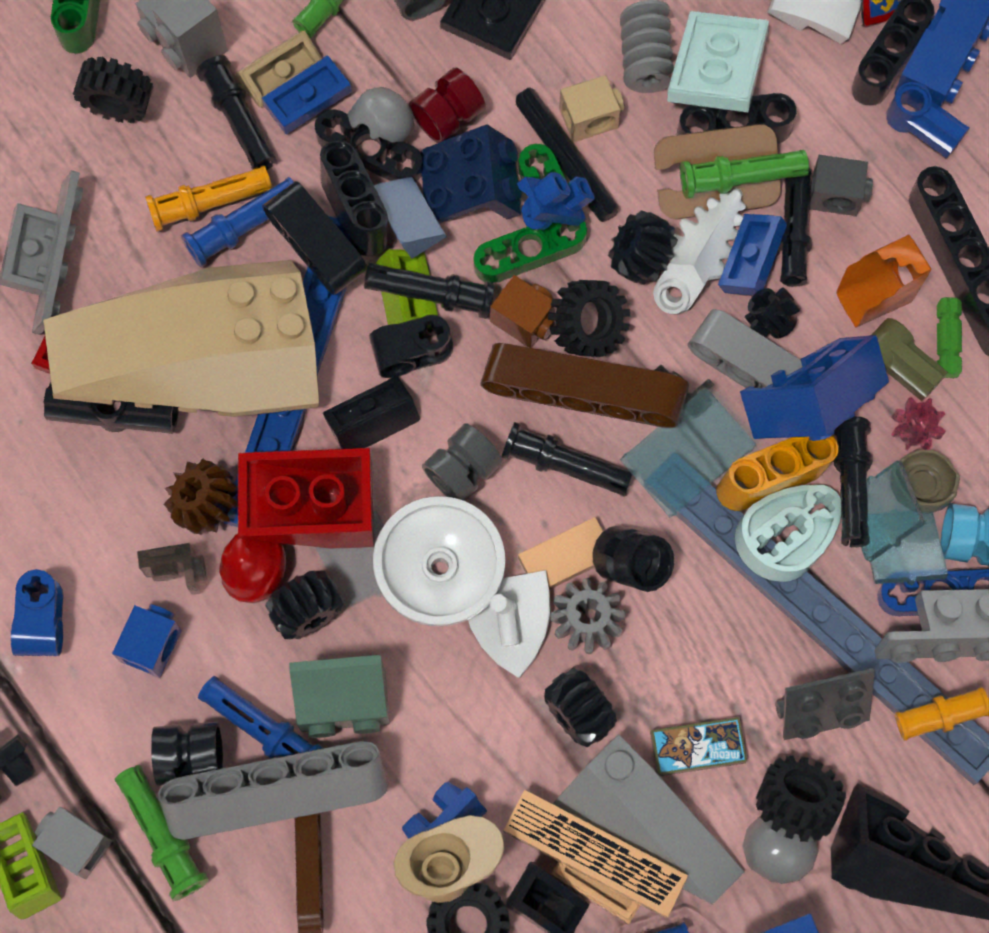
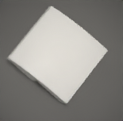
(828, 17)

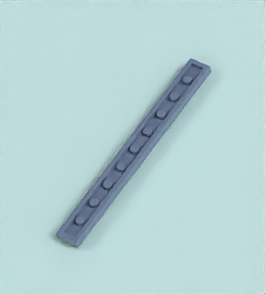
(840, 635)

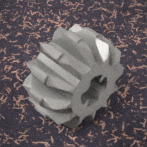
(604, 615)

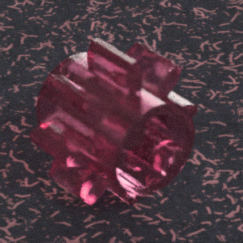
(921, 413)

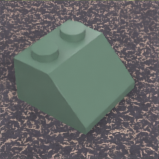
(340, 695)

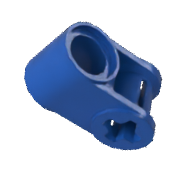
(37, 624)

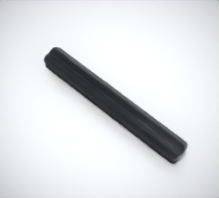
(565, 151)

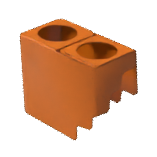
(872, 288)

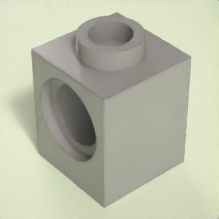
(71, 842)

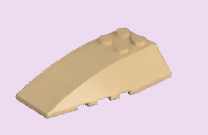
(199, 341)

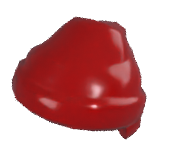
(252, 569)

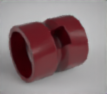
(452, 101)

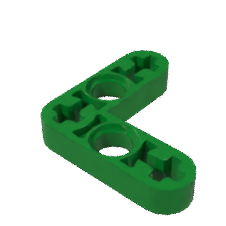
(552, 244)

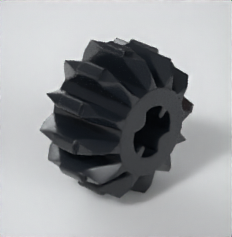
(642, 247)
(304, 604)
(580, 707)

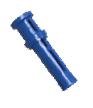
(225, 230)
(282, 734)

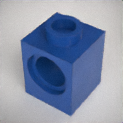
(148, 639)

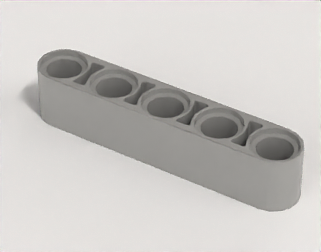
(273, 790)

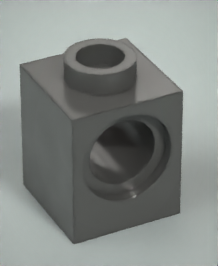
(839, 185)

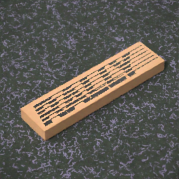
(595, 854)

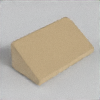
(278, 66)

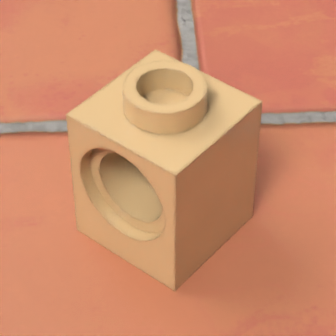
(590, 108)

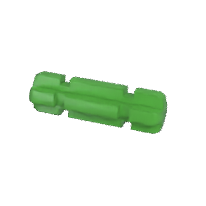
(949, 336)

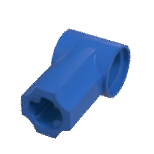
(929, 122)

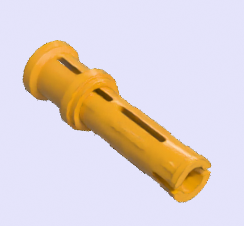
(189, 201)

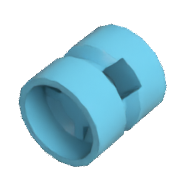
(965, 534)

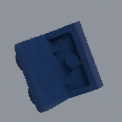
(471, 174)

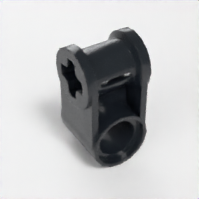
(407, 348)

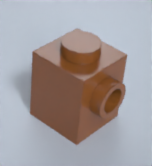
(523, 311)

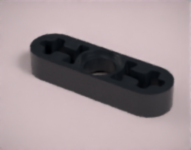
(399, 150)

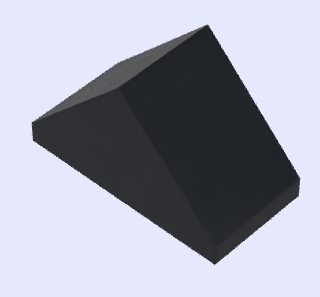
(546, 902)

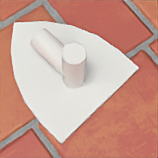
(515, 621)

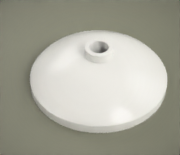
(432, 533)

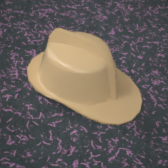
(449, 858)

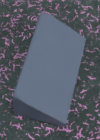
(410, 215)

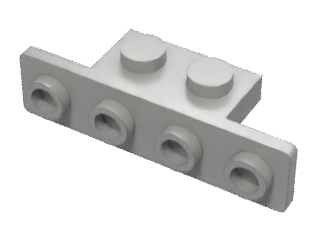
(37, 250)
(952, 627)

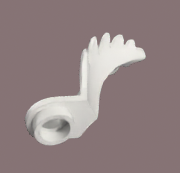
(700, 251)

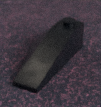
(901, 863)

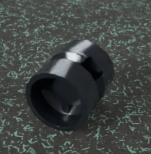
(633, 558)
(185, 753)

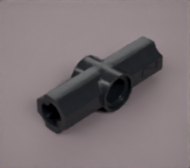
(158, 419)

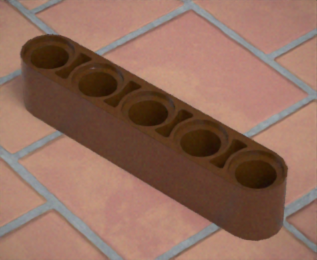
(585, 385)

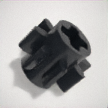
(772, 312)

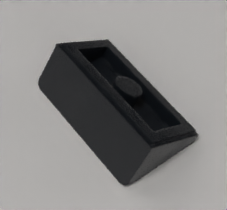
(372, 415)

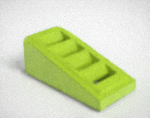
(34, 891)

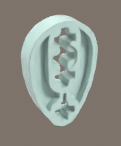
(802, 547)

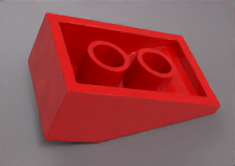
(307, 497)

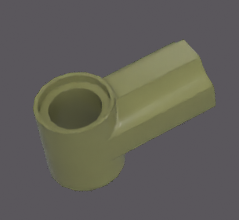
(907, 361)

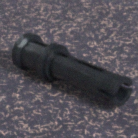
(230, 99)
(447, 291)
(546, 454)
(853, 463)

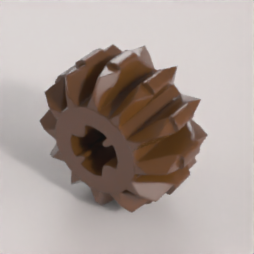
(201, 497)

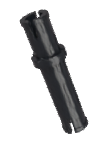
(795, 239)

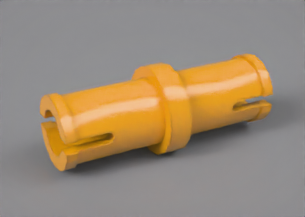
(942, 714)

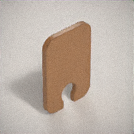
(703, 147)

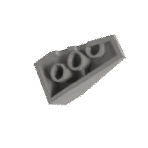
(636, 806)

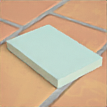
(718, 61)

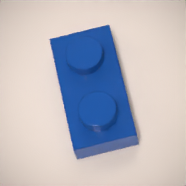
(306, 94)
(752, 254)

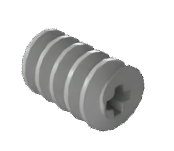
(646, 46)

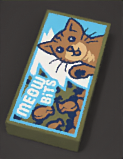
(698, 746)

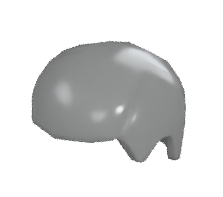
(383, 113)
(777, 856)

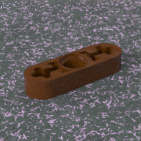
(309, 874)

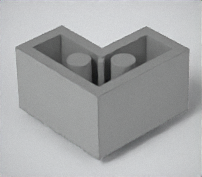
(185, 30)

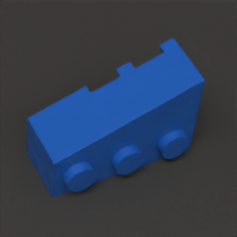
(948, 48)
(820, 393)

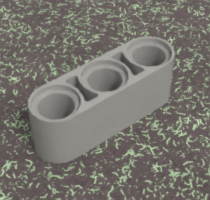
(740, 351)

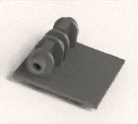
(826, 704)

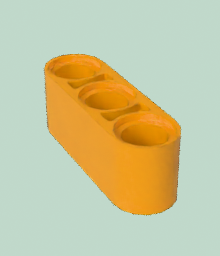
(762, 480)

